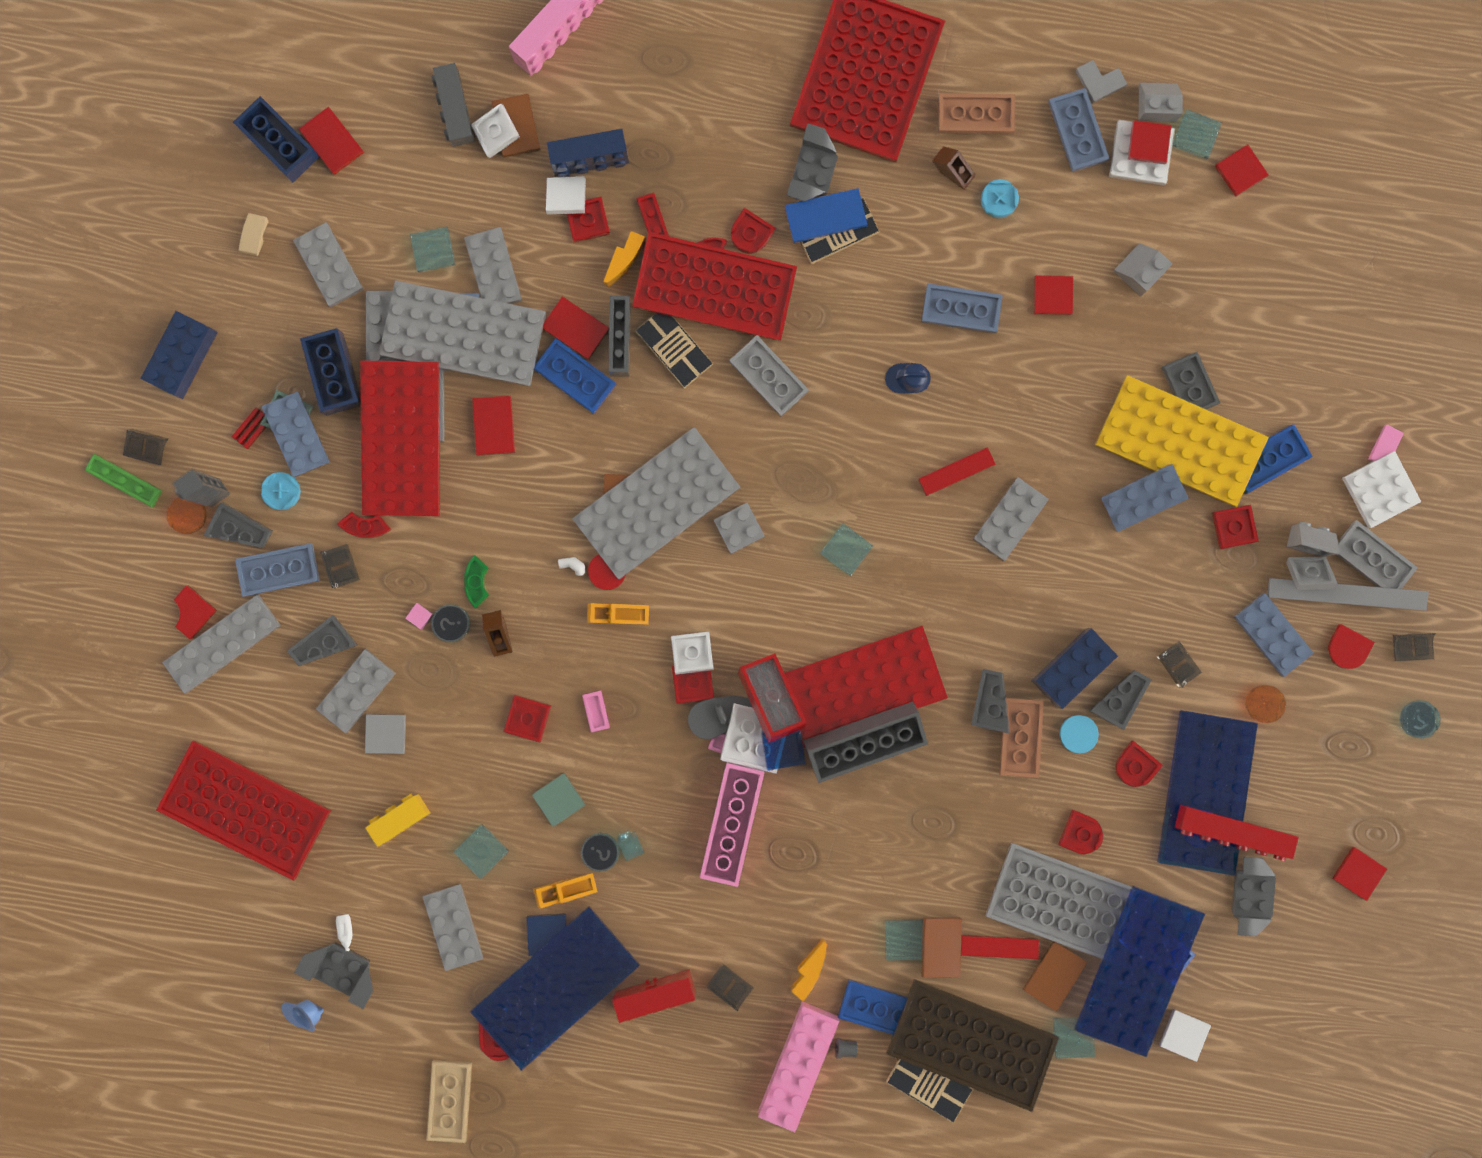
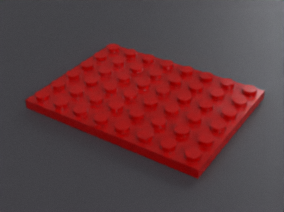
(868, 74)

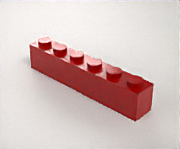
(1236, 832)

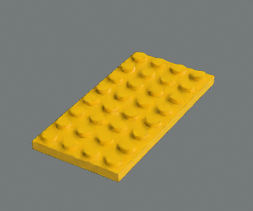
(1166, 430)

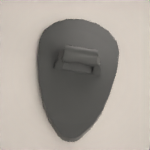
(713, 715)

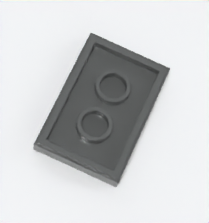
(1190, 381)

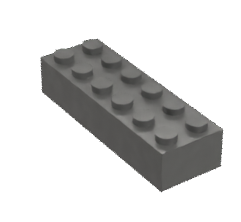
(866, 742)

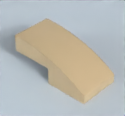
(252, 233)

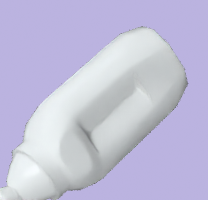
(344, 930)

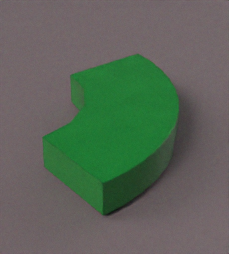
(474, 582)

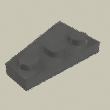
(322, 642)
(1122, 700)

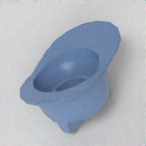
(303, 1014)

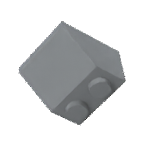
(1160, 102)
(1142, 268)
(1313, 540)

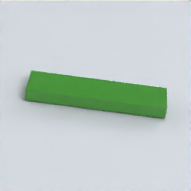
(123, 480)

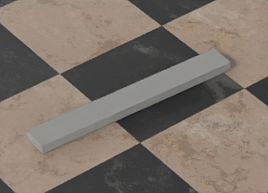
(1351, 595)

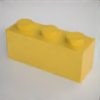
(397, 819)

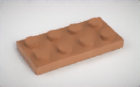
(976, 113)
(1022, 746)

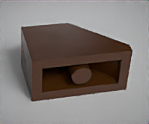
(954, 166)
(496, 633)

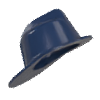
(907, 378)

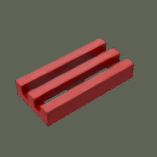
(245, 424)

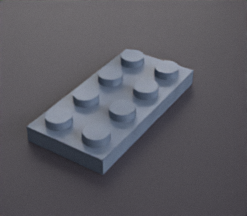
(1078, 130)
(961, 308)
(295, 434)
(1144, 497)
(277, 570)
(1273, 635)

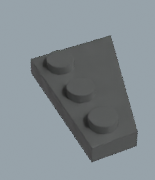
(235, 526)
(991, 703)

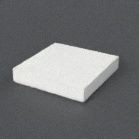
(495, 130)
(565, 195)
(692, 653)
(1184, 1035)

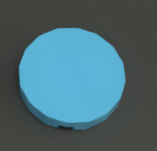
(999, 198)
(280, 491)
(1079, 734)

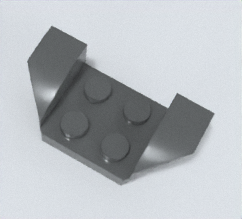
(814, 165)
(1253, 896)
(339, 969)

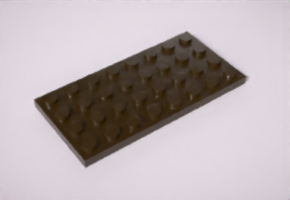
(972, 1045)

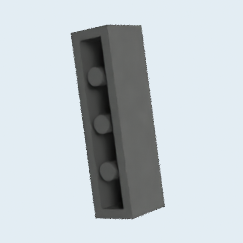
(453, 104)
(619, 336)
(200, 488)

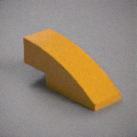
(624, 258)
(617, 613)
(565, 890)
(810, 970)

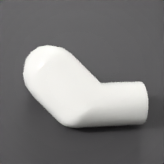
(574, 564)

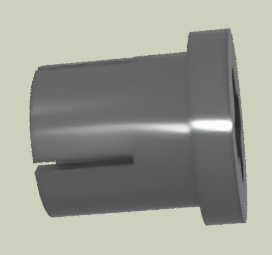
(845, 1048)

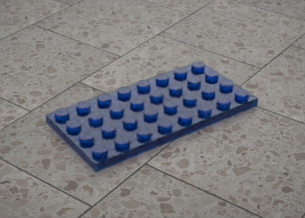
(1211, 775)
(1139, 971)
(555, 988)

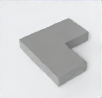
(1098, 85)

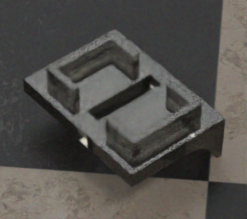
(153, 448)
(337, 557)
(1423, 646)
(1183, 673)
(738, 991)

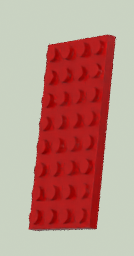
(714, 286)
(400, 438)
(867, 682)
(243, 810)

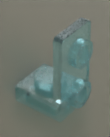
(629, 845)

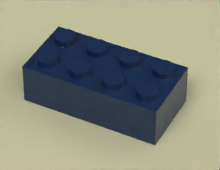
(276, 139)
(588, 153)
(179, 355)
(331, 371)
(1074, 668)

